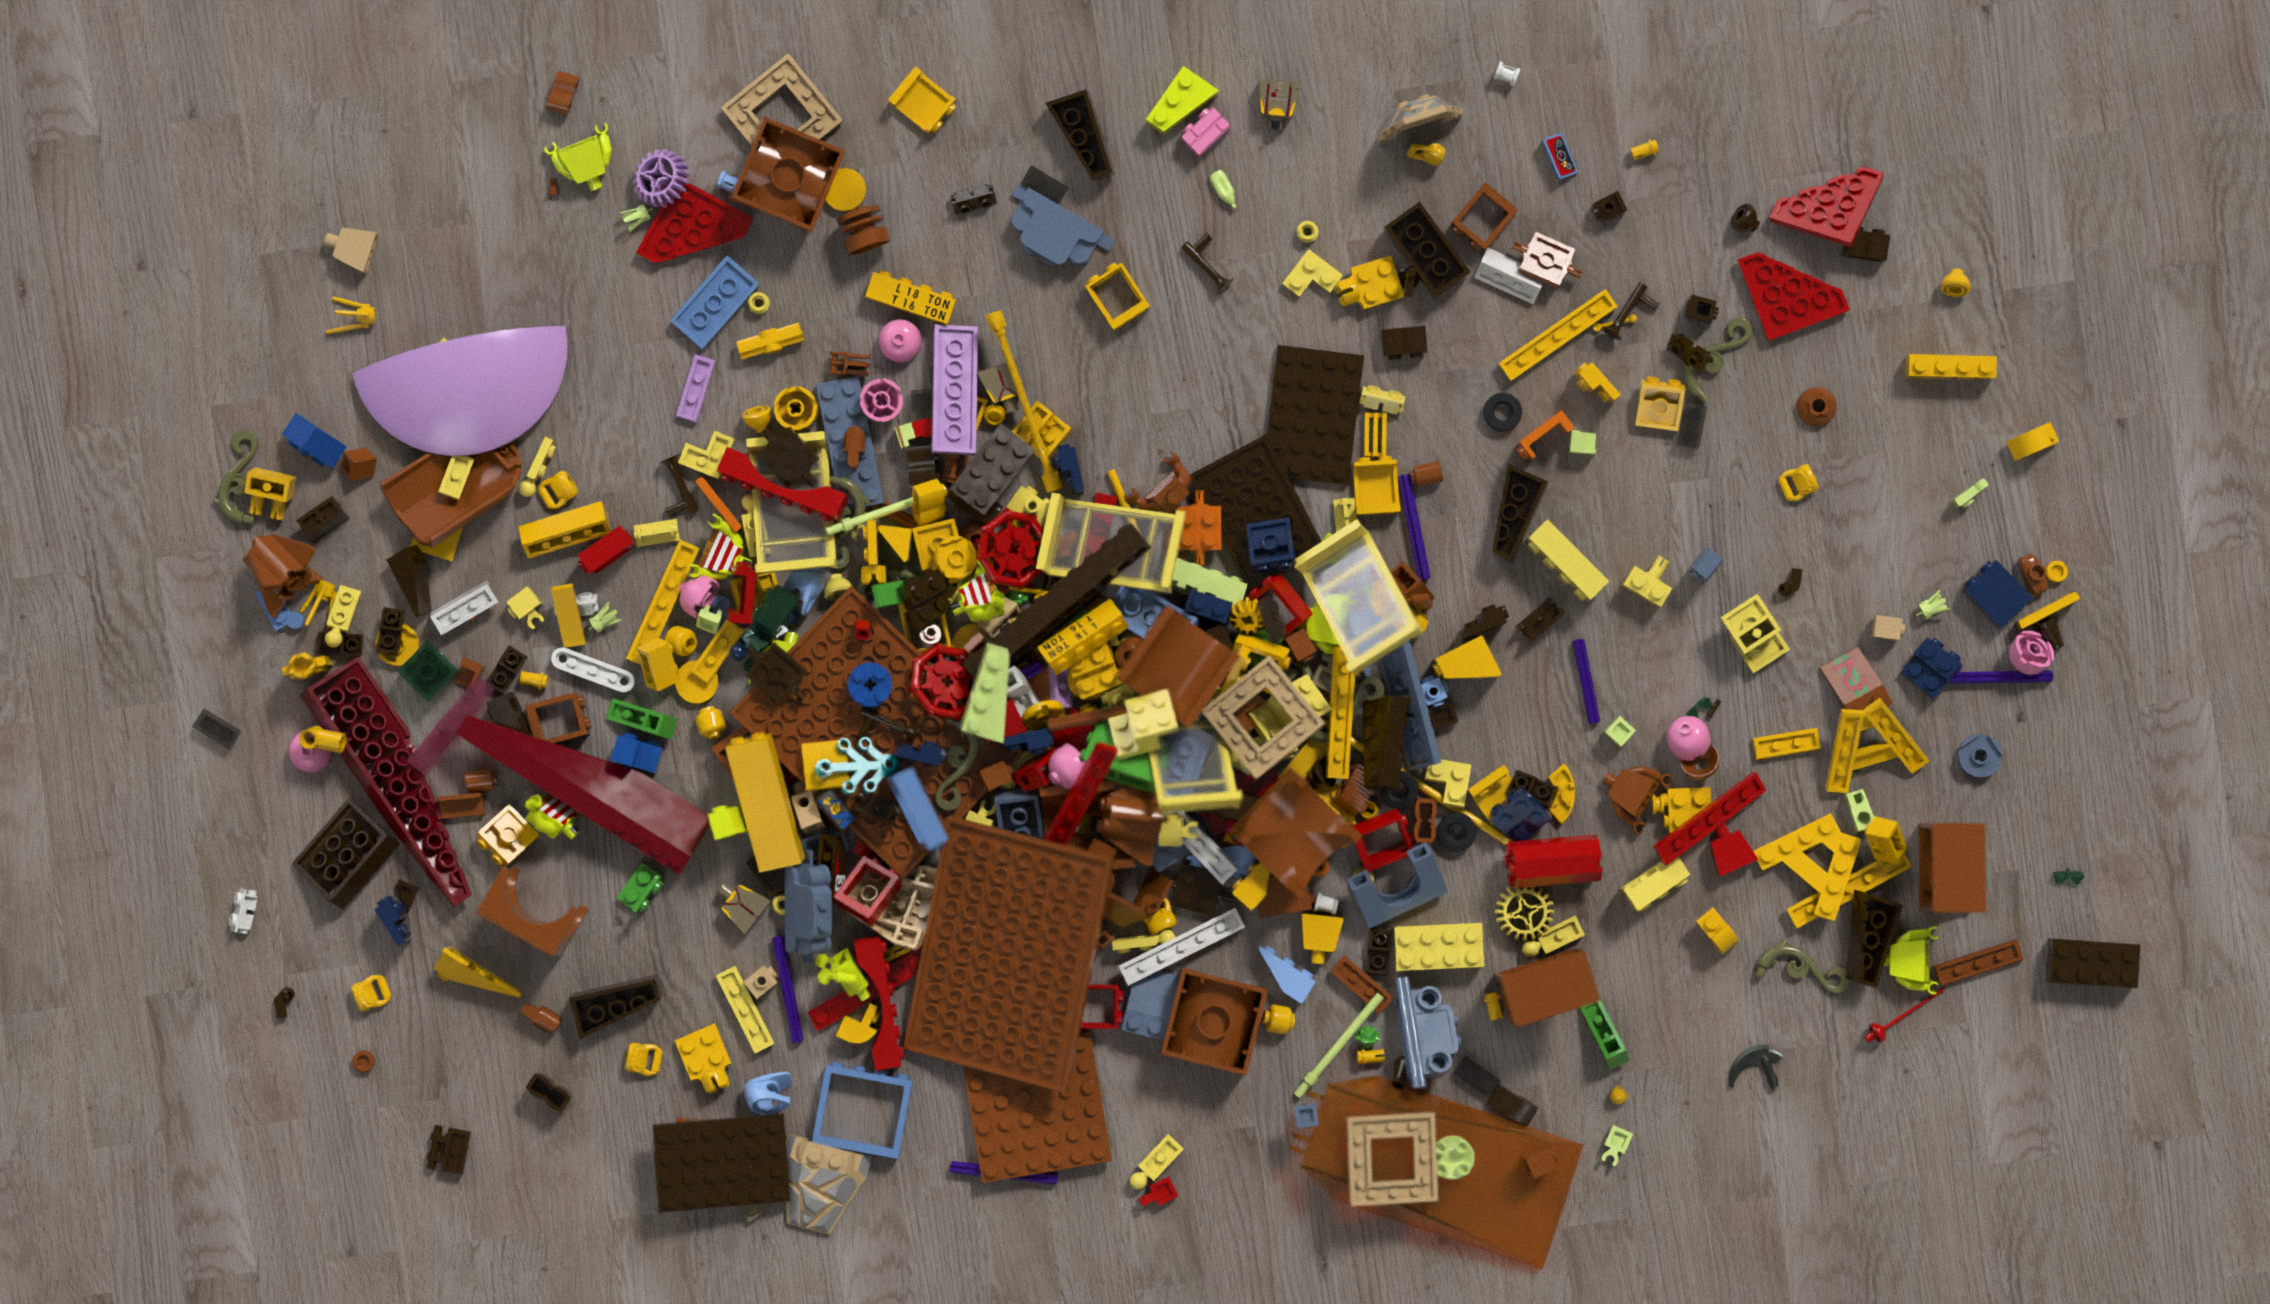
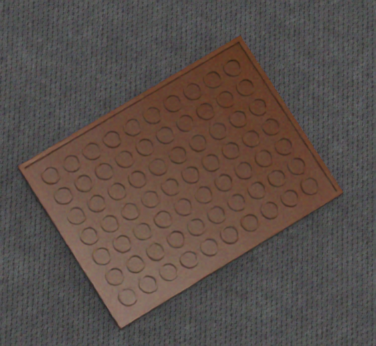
(829, 713)
(1008, 953)

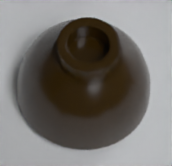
(1745, 219)
(1317, 775)

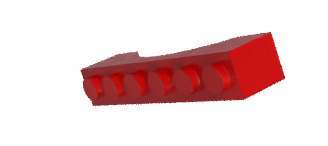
(821, 501)
(885, 1046)

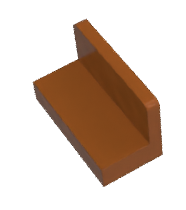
(462, 805)

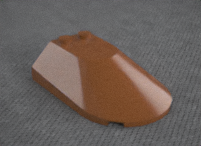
(434, 516)

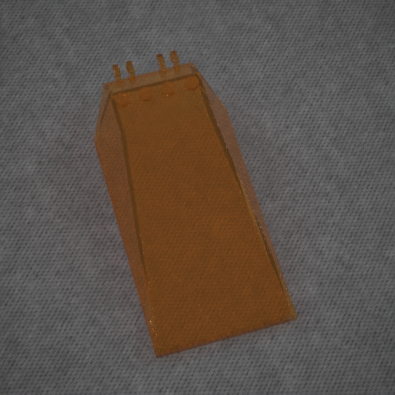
(1488, 1208)

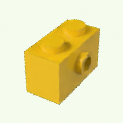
(658, 664)
(1885, 840)

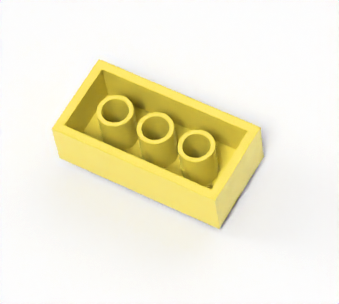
(1567, 561)
(1438, 946)

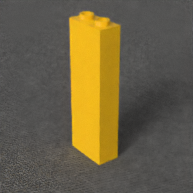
(765, 802)

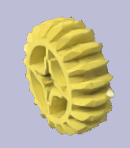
(1530, 929)

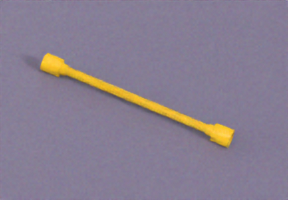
(1050, 478)

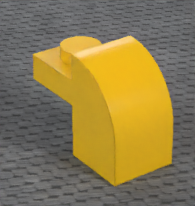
(2032, 441)
(1717, 931)
(857, 1031)

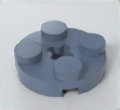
(1991, 758)

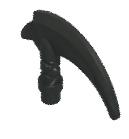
(1756, 1055)

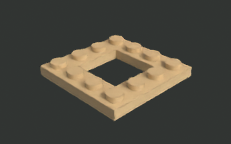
(782, 73)
(1304, 717)
(1421, 1188)

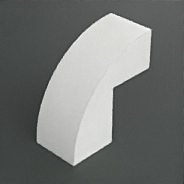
(1020, 690)

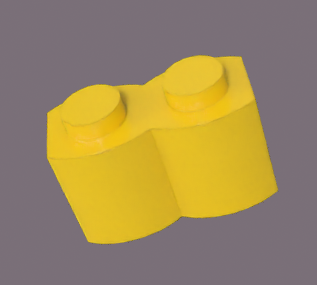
(929, 502)

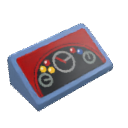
(1559, 156)

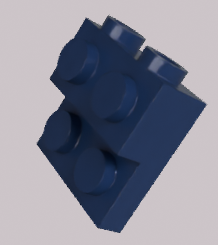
(1068, 463)
(1271, 545)
(1932, 667)
(1032, 741)
(926, 753)
(1519, 815)
(391, 914)

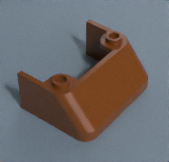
(1147, 900)

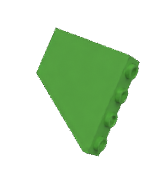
(1131, 771)

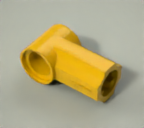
(324, 739)

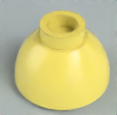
(835, 587)

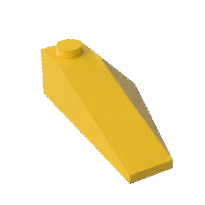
(462, 969)

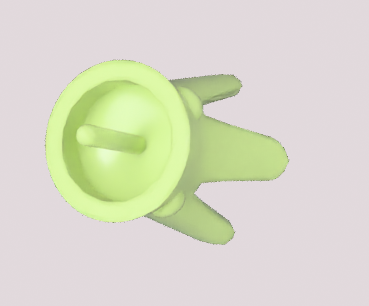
(639, 213)
(1933, 606)
(599, 621)

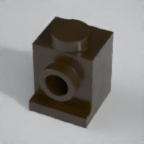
(1618, 207)
(1695, 302)

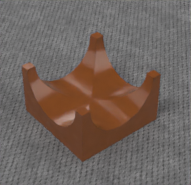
(787, 174)
(1292, 831)
(504, 909)

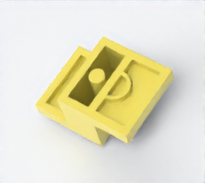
(1755, 633)
(1272, 717)
(1143, 724)

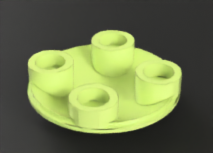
(1454, 1157)

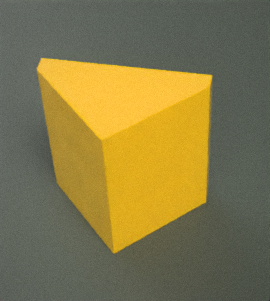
(899, 539)

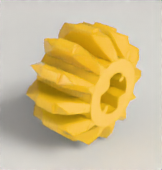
(1246, 616)

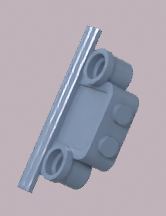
(1055, 231)
(808, 908)
(1425, 1032)

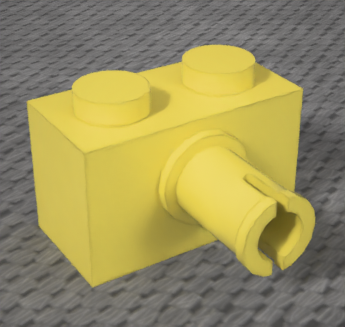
(1027, 502)
(1648, 584)

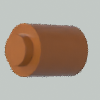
(1426, 474)
(481, 780)

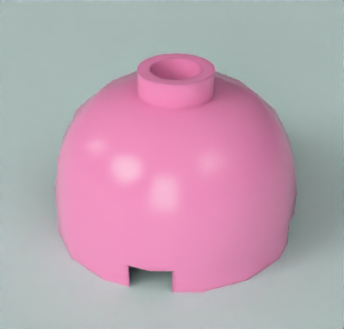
(900, 341)
(881, 400)
(697, 594)
(2030, 653)
(1688, 738)
(308, 760)
(1065, 766)

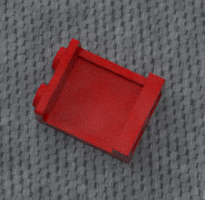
(744, 612)

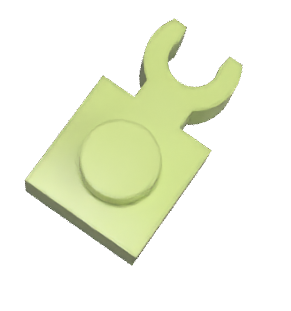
(1966, 497)
(1617, 1141)

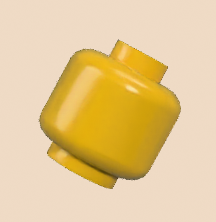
(682, 640)
(710, 723)
(1278, 1019)

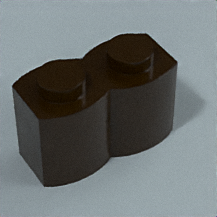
(1868, 246)
(1404, 342)
(922, 465)
(554, 1095)

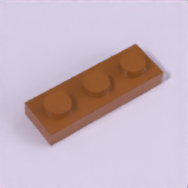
(1360, 982)

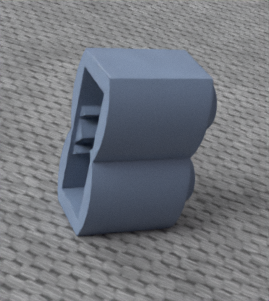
(1705, 565)

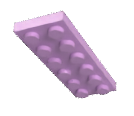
(954, 389)

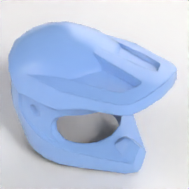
(810, 584)
(765, 1089)

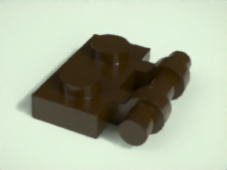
(455, 1149)

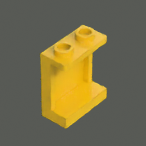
(922, 101)
(1376, 486)

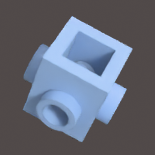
(1441, 687)

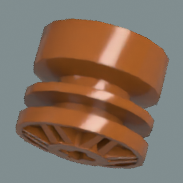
(863, 229)

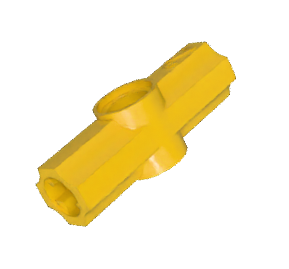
(770, 341)

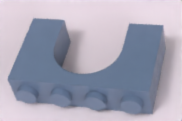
(1425, 886)

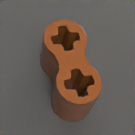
(562, 93)

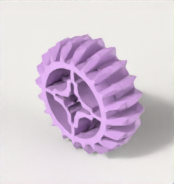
(664, 185)

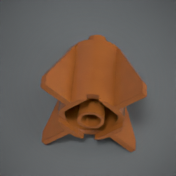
(280, 569)
(1131, 821)

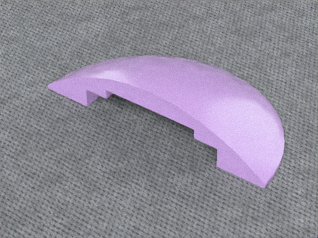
(467, 390)

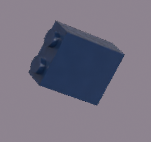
(1996, 593)
(1207, 608)

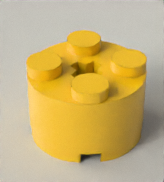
(796, 396)

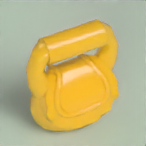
(1432, 154)
(1803, 479)
(563, 488)
(1161, 920)
(365, 995)
(637, 1057)

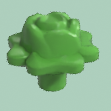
(1017, 596)
(1367, 1036)

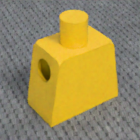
(1320, 934)

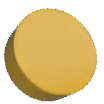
(2056, 571)

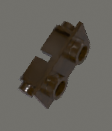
(983, 198)
(1683, 348)

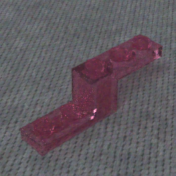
(447, 727)

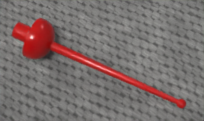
(1878, 1031)

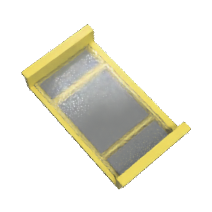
(1080, 527)
(783, 533)
(1358, 596)
(1194, 768)

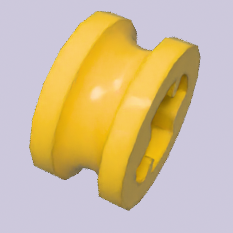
(1657, 804)

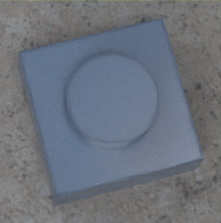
(1306, 1115)

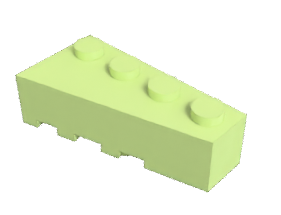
(1211, 582)
(987, 700)

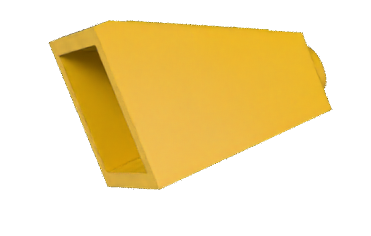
(1467, 662)

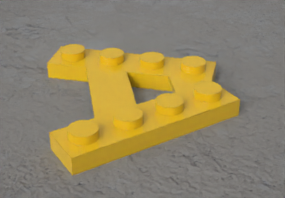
(1848, 758)
(1790, 851)

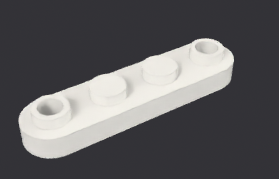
(593, 669)

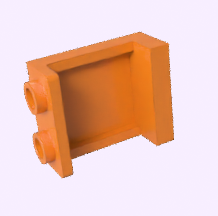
(1559, 420)

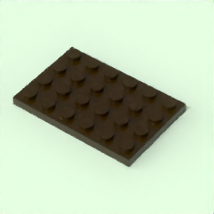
(1315, 412)
(1253, 490)
(720, 1162)

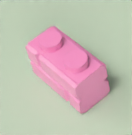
(1205, 131)

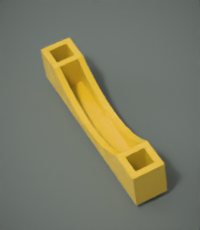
(1254, 886)

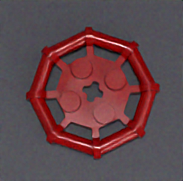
(1001, 546)
(933, 681)

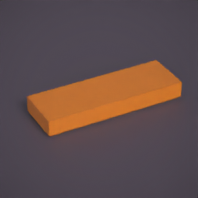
(719, 504)

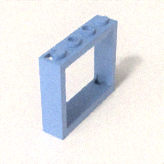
(917, 809)
(860, 1072)

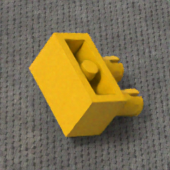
(270, 485)

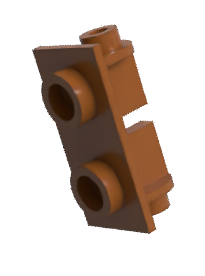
(954, 467)

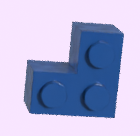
(313, 441)
(637, 754)

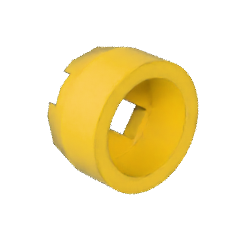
(1372, 806)
(1618, 1095)

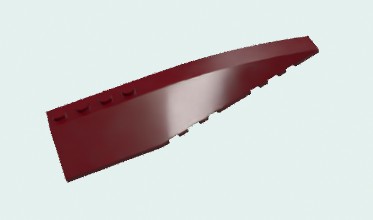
(377, 756)
(601, 790)

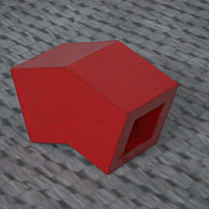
(862, 626)
(863, 849)

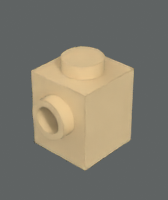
(1887, 627)
(761, 981)

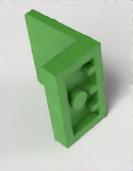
(640, 888)

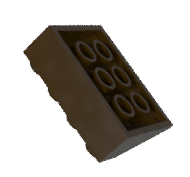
(345, 853)

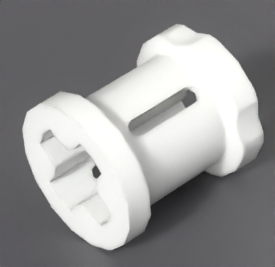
(1506, 73)
(1326, 904)

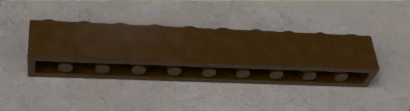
(1066, 596)

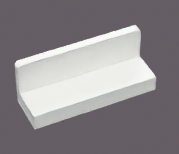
(1503, 274)
(463, 607)

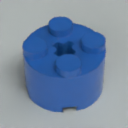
(876, 674)

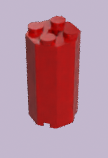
(1553, 861)

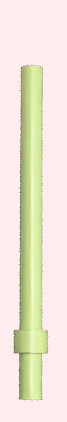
(847, 524)
(1311, 1078)

